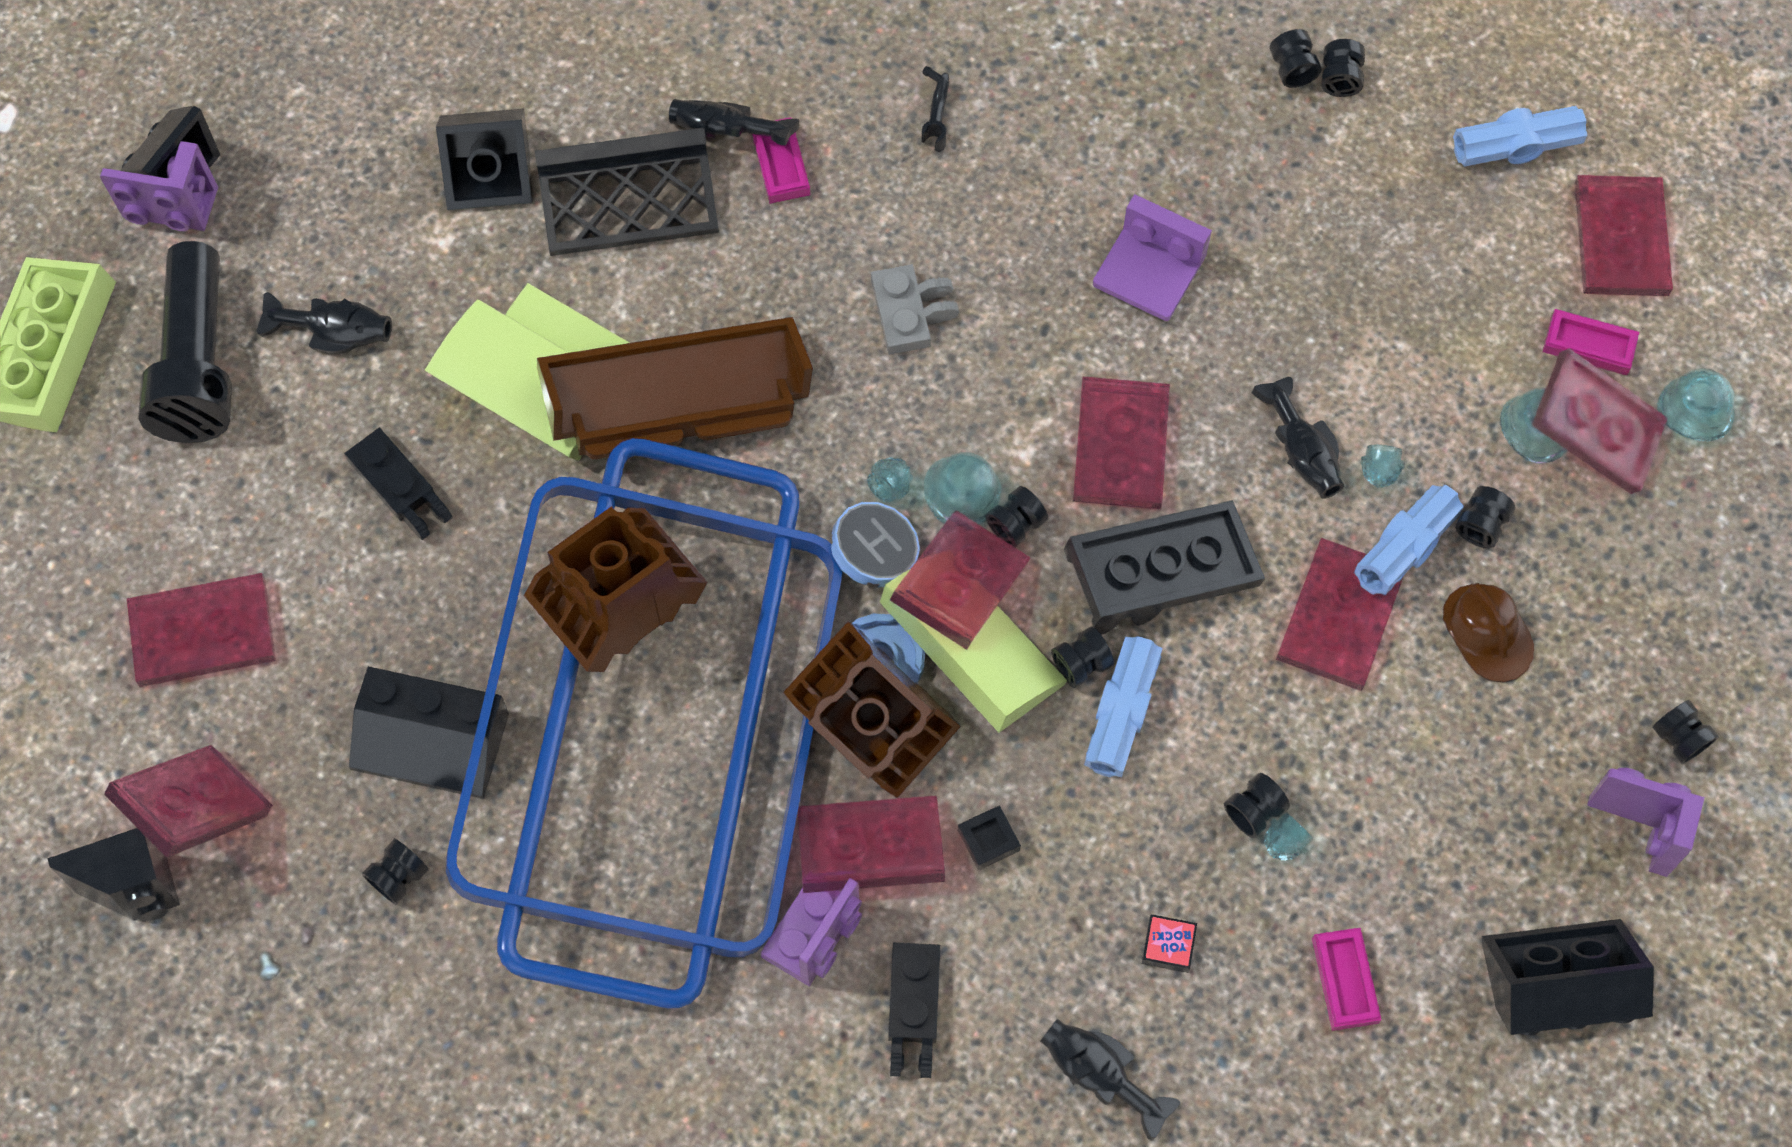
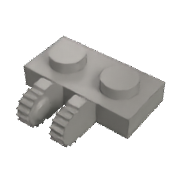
(902, 310)

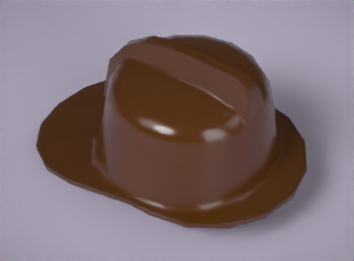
(1489, 631)

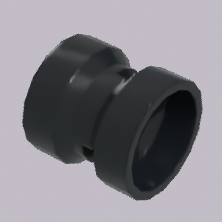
(1294, 55)
(1343, 66)
(1017, 516)
(1484, 519)
(1082, 657)
(1685, 732)
(1256, 805)
(396, 869)

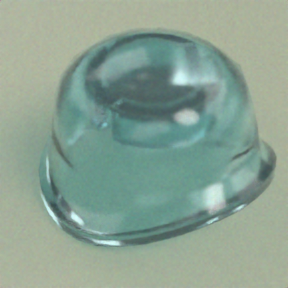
(1699, 405)
(1525, 439)
(962, 485)

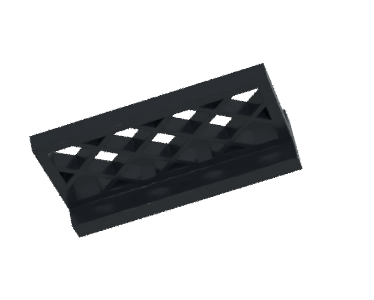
(629, 157)

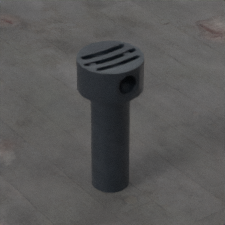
(185, 392)

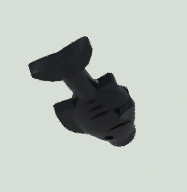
(728, 119)
(334, 325)
(1309, 447)
(1098, 1066)

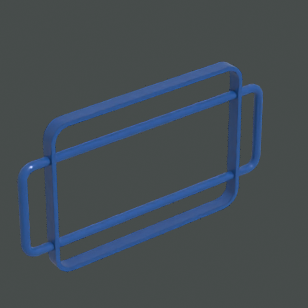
(703, 941)

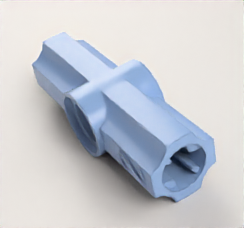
(1520, 136)
(1409, 539)
(1123, 706)

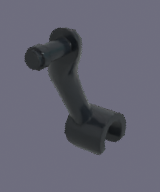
(934, 126)

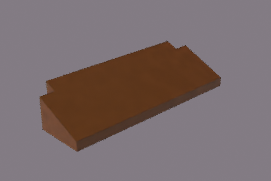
(677, 386)

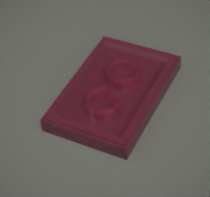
(1623, 235)
(1599, 421)
(1121, 443)
(960, 579)
(1336, 619)
(200, 629)
(188, 800)
(871, 843)

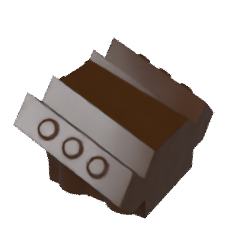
(613, 585)
(871, 710)

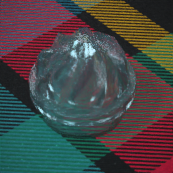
(1382, 465)
(890, 479)
(1286, 838)

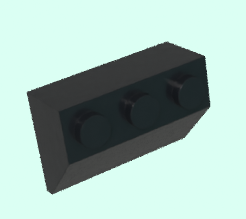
(423, 731)
(1568, 977)

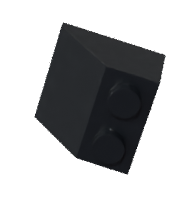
(163, 140)
(485, 159)
(120, 874)

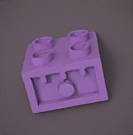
(178, 201)
(1153, 258)
(1665, 806)
(811, 930)

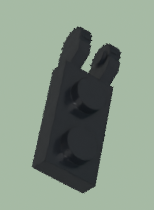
(396, 481)
(913, 1003)

